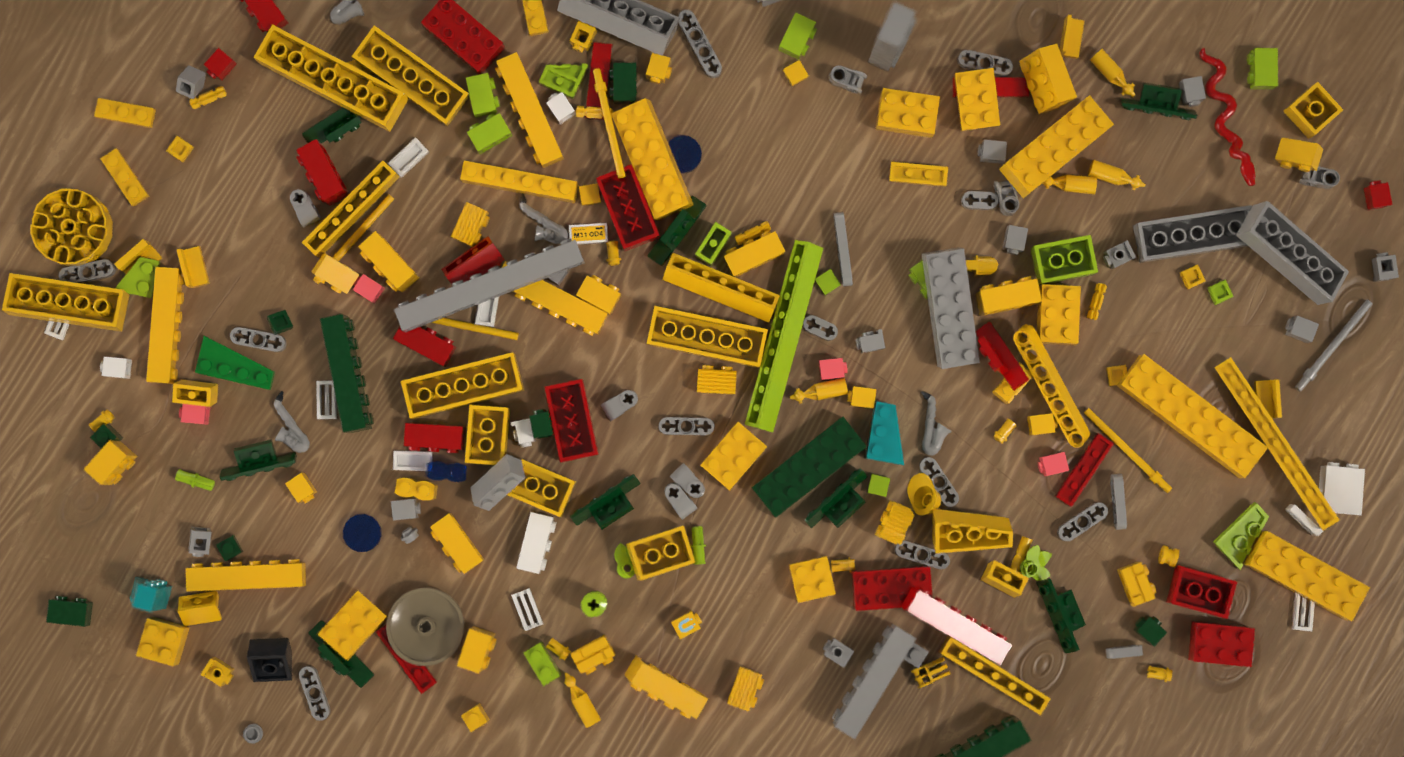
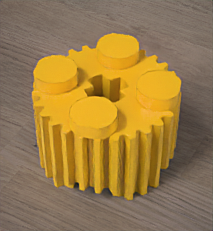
(894, 522)

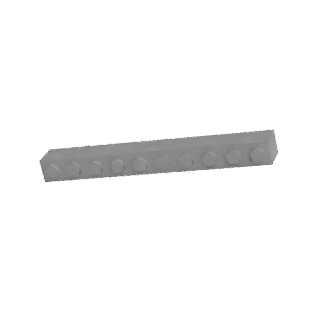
(489, 286)

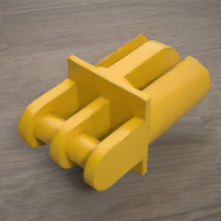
(982, 265)
(929, 673)

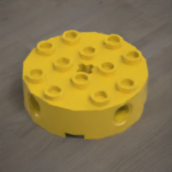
(53, 224)

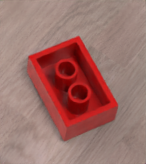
(321, 172)
(1201, 591)
(1221, 644)

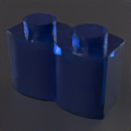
(439, 471)

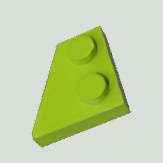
(563, 78)
(140, 278)

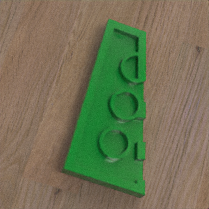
(226, 364)

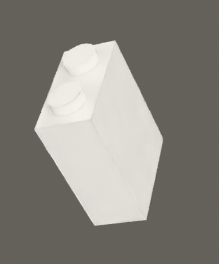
(1343, 487)

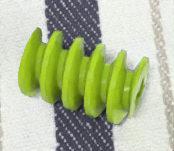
(588, 608)

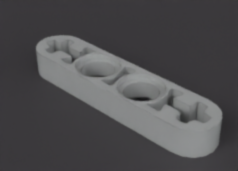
(697, 45)
(843, 251)

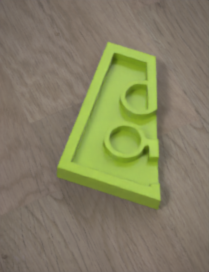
(1240, 535)

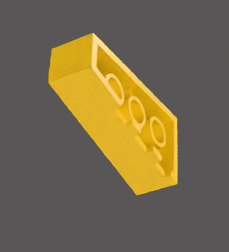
(969, 531)
(665, 688)

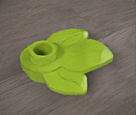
(623, 558)
(1036, 561)

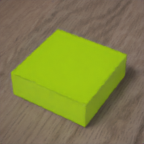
(827, 282)
(1220, 292)
(878, 485)

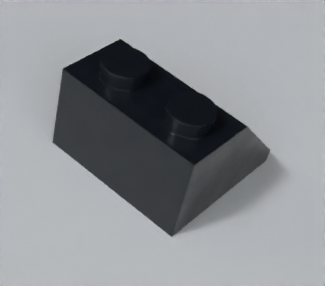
(270, 659)

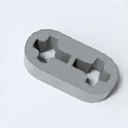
(980, 196)
(823, 324)
(1124, 651)

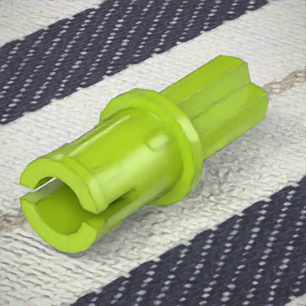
(195, 480)
(698, 545)

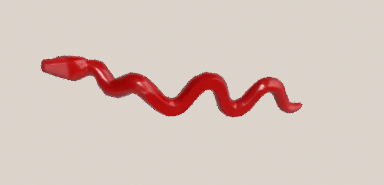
(1247, 167)

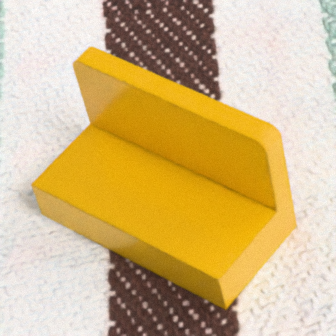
(1071, 37)
(142, 249)
(193, 267)
(1269, 395)
(199, 608)

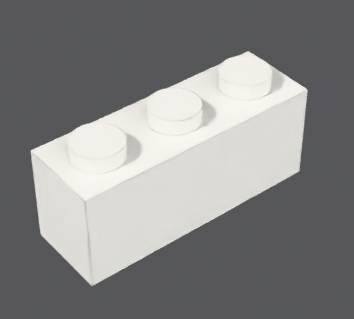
(536, 543)

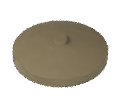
(425, 626)

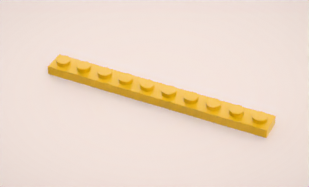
(1277, 444)

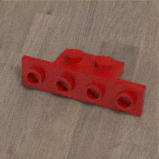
(1000, 356)

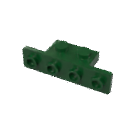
(1159, 99)
(333, 127)
(676, 232)
(256, 458)
(841, 503)
(608, 506)
(1063, 614)
(353, 667)

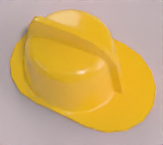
(923, 494)

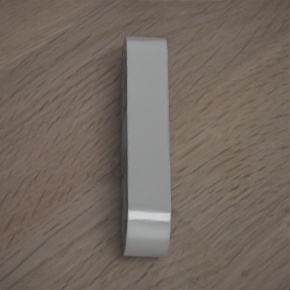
(1000, 60)
(100, 264)
(243, 342)
(672, 430)
(935, 466)
(1118, 501)
(1097, 518)
(934, 563)
(313, 708)

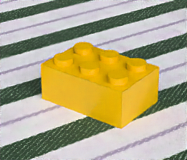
(1047, 78)
(977, 99)
(907, 112)
(388, 262)
(1008, 296)
(1059, 314)
(487, 434)
(733, 456)
(543, 489)
(660, 553)
(352, 625)

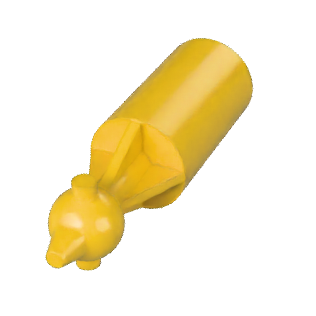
(1112, 72)
(1113, 175)
(1073, 183)
(822, 390)
(582, 702)

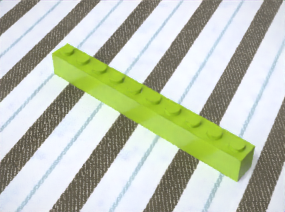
(784, 336)

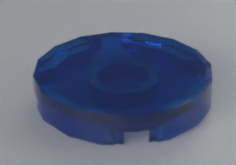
(686, 153)
(362, 533)

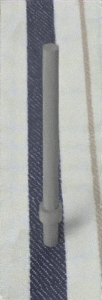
(1310, 374)

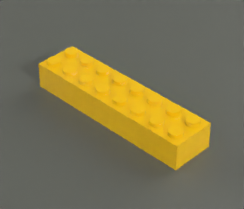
(331, 78)
(1192, 416)

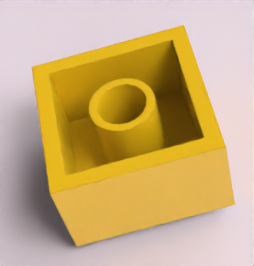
(1313, 110)
(111, 463)
(812, 579)
(162, 641)
(476, 649)

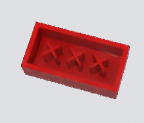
(463, 35)
(628, 208)
(571, 420)
(888, 587)

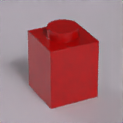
(219, 64)
(1377, 195)

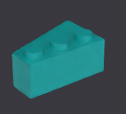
(884, 435)
(150, 594)

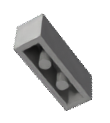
(497, 482)

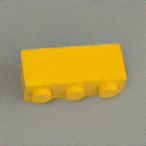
(754, 253)
(456, 544)

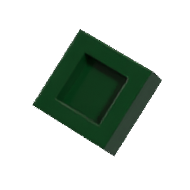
(279, 322)
(229, 548)

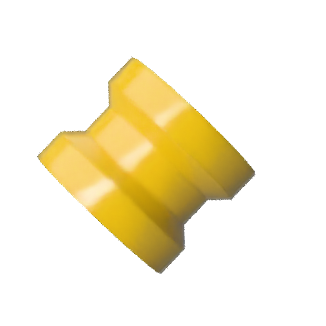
(1168, 556)

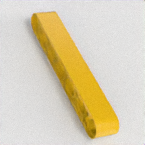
(1051, 376)

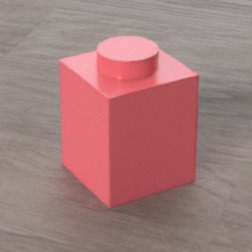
(368, 288)
(832, 369)
(194, 414)
(1053, 464)

